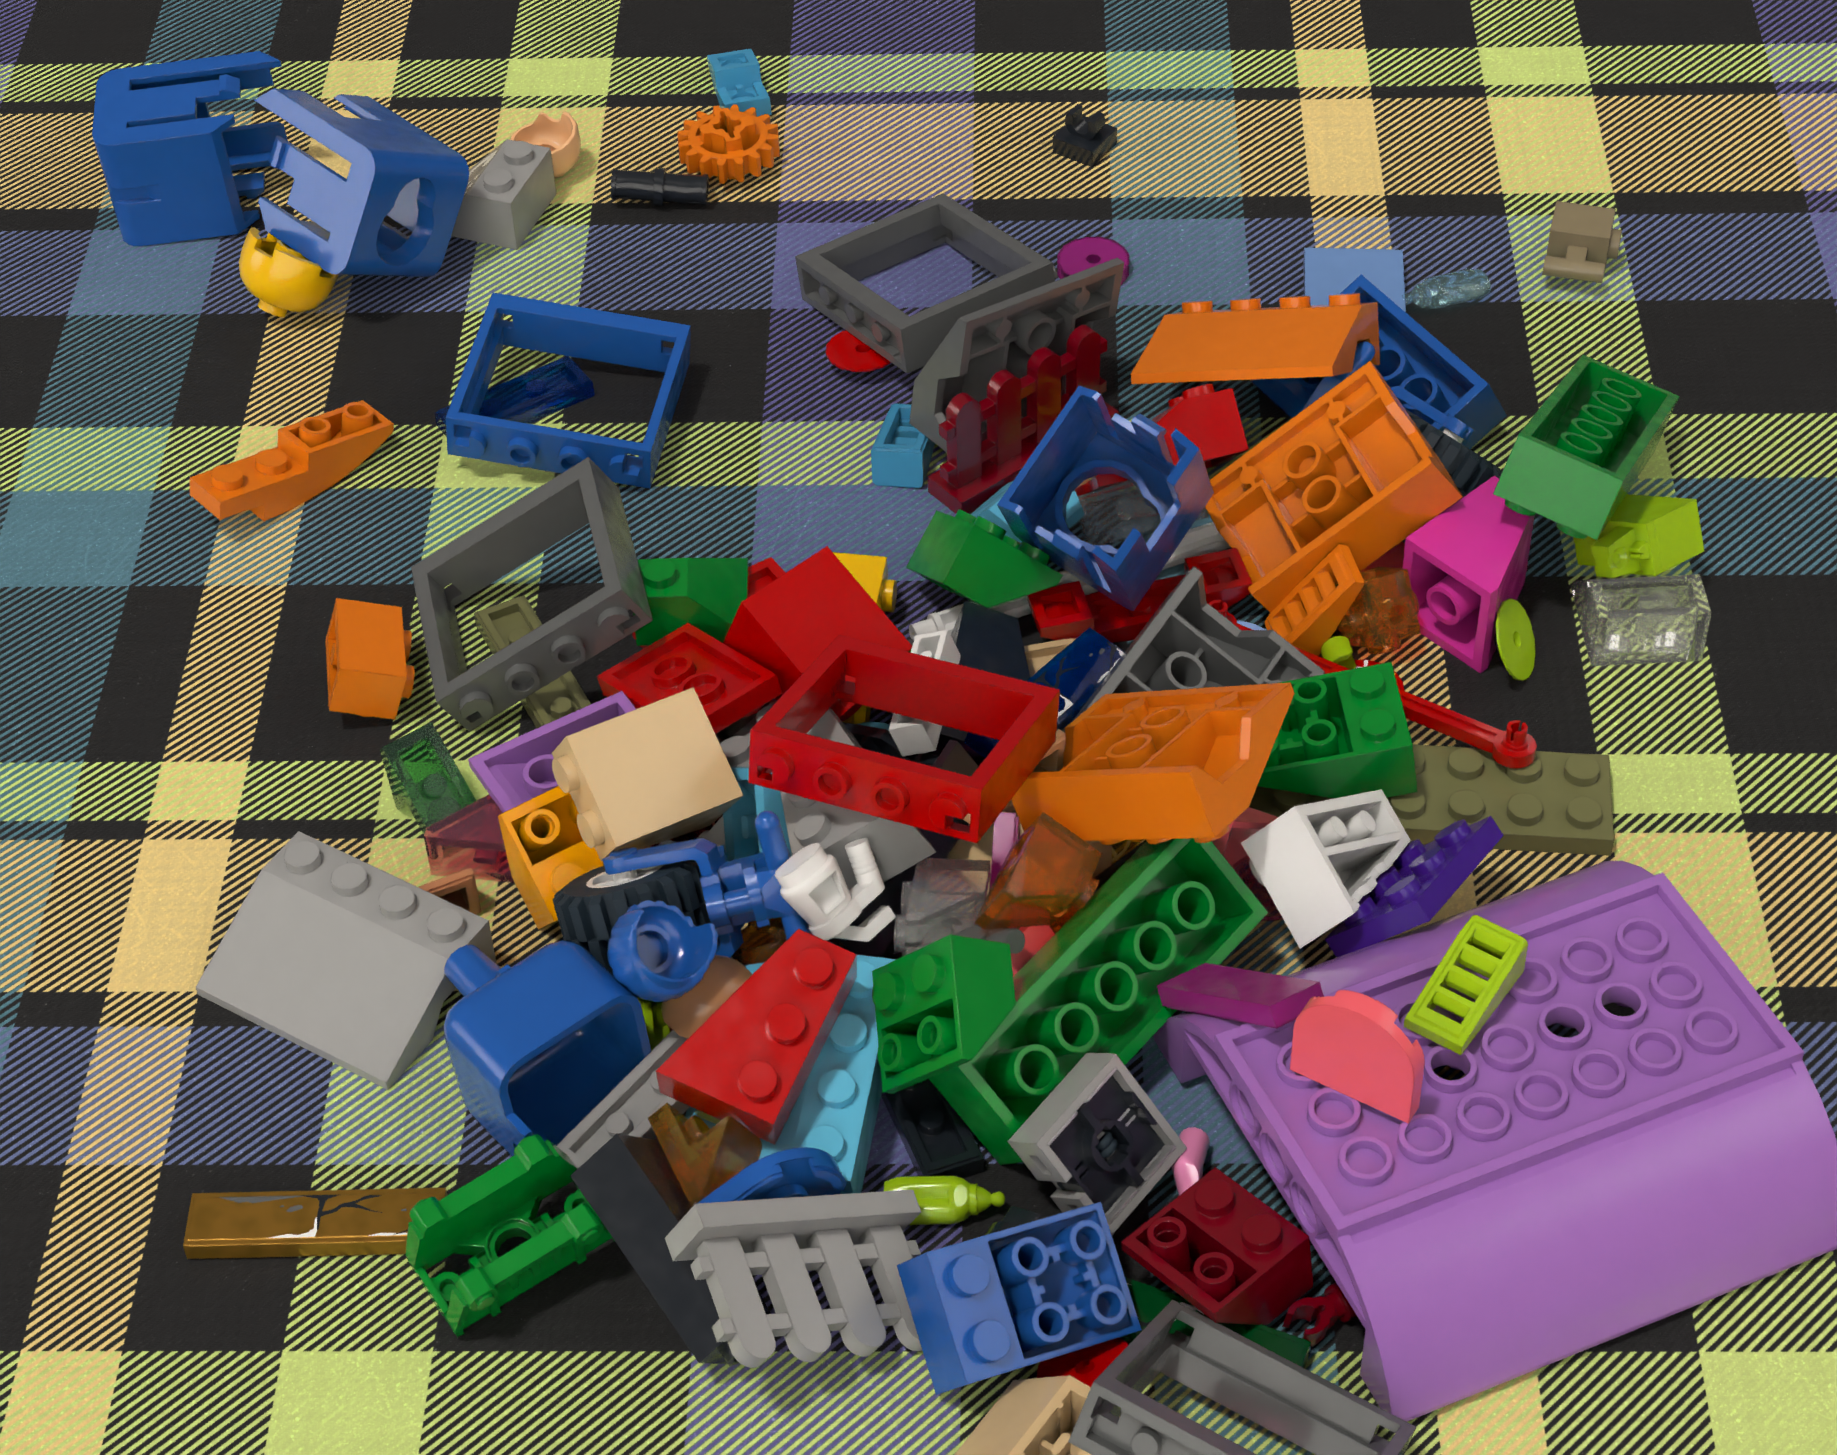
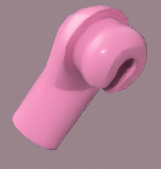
(1190, 1164)

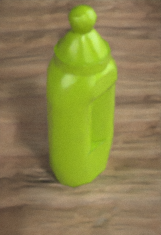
(945, 1198)

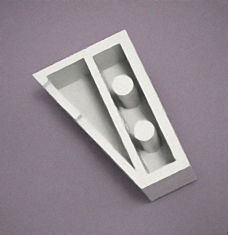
(1325, 859)

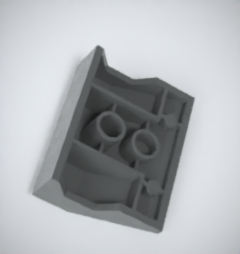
(1005, 339)
(1197, 647)

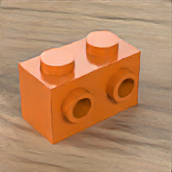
(367, 659)

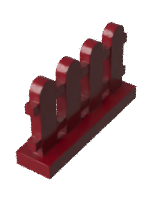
(982, 468)

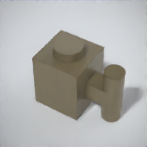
(1581, 242)

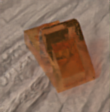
(702, 1155)

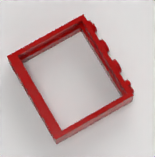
(887, 786)

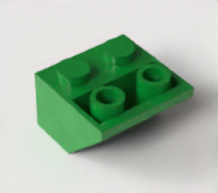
(979, 560)
(939, 1007)

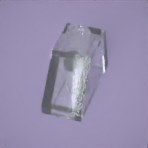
(1114, 513)

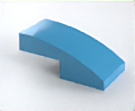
(738, 81)

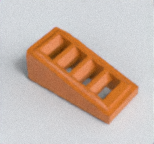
(1316, 605)

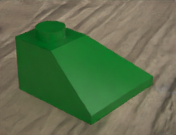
(692, 592)

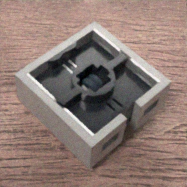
(1098, 1139)

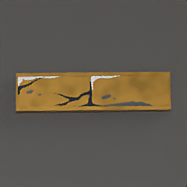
(301, 1222)

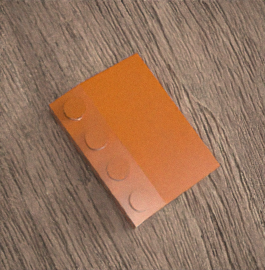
(1259, 341)
(1330, 476)
(1160, 764)

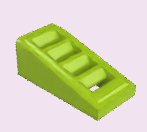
(1485, 950)

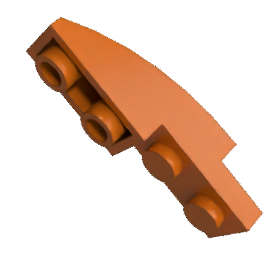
(305, 463)

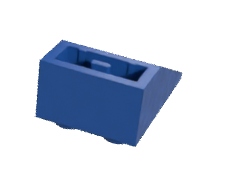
(1018, 1297)

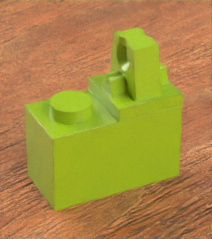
(1644, 537)

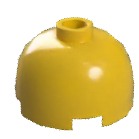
(282, 276)

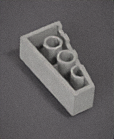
(811, 821)

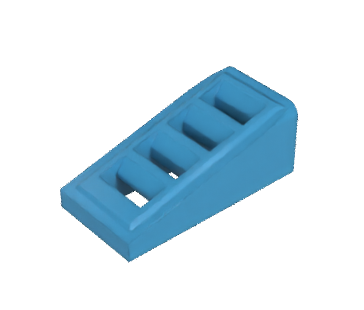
(900, 451)

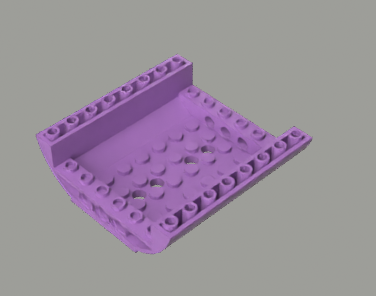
(1563, 1174)

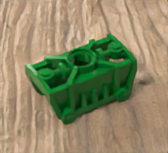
(486, 1215)

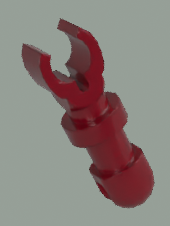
(1324, 1309)

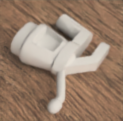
(819, 894)

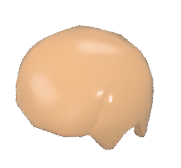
(559, 135)

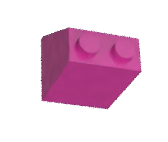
(1465, 569)

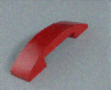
(1068, 612)

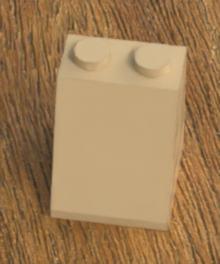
(646, 775)

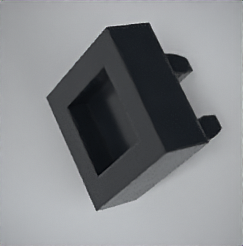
(1084, 137)

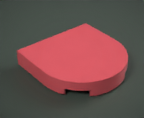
(1359, 1051)

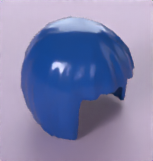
(660, 951)

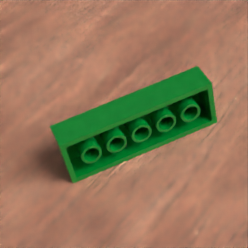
(1585, 448)
(1099, 982)

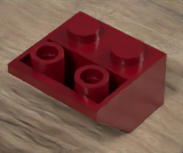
(1225, 1252)

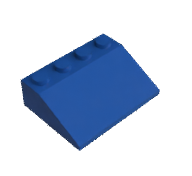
(1409, 360)

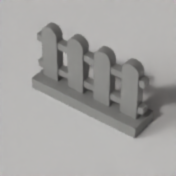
(782, 1244)

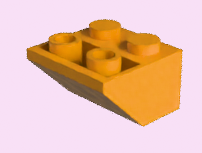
(545, 850)

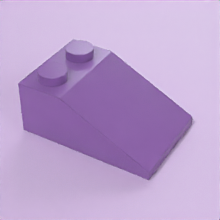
(524, 764)

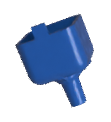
(539, 1039)

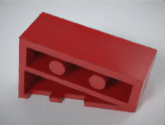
(764, 1037)

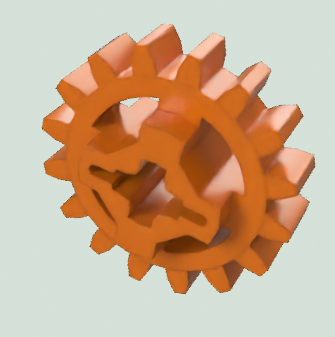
(728, 143)

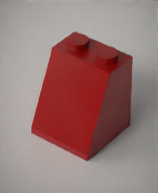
(802, 614)

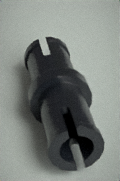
(659, 186)

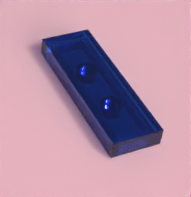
(533, 394)

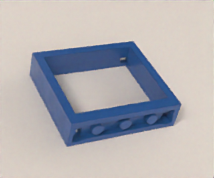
(577, 334)

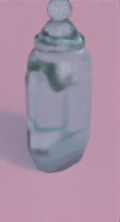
(1449, 289)

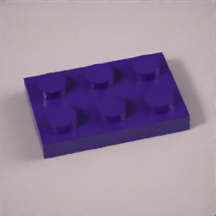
(1416, 885)

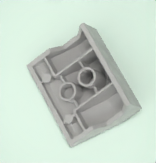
(341, 959)

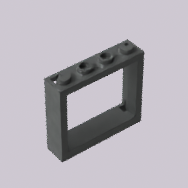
(833, 271)
(501, 545)
(1234, 1375)

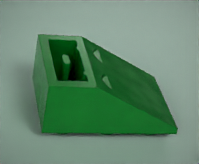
(1344, 737)

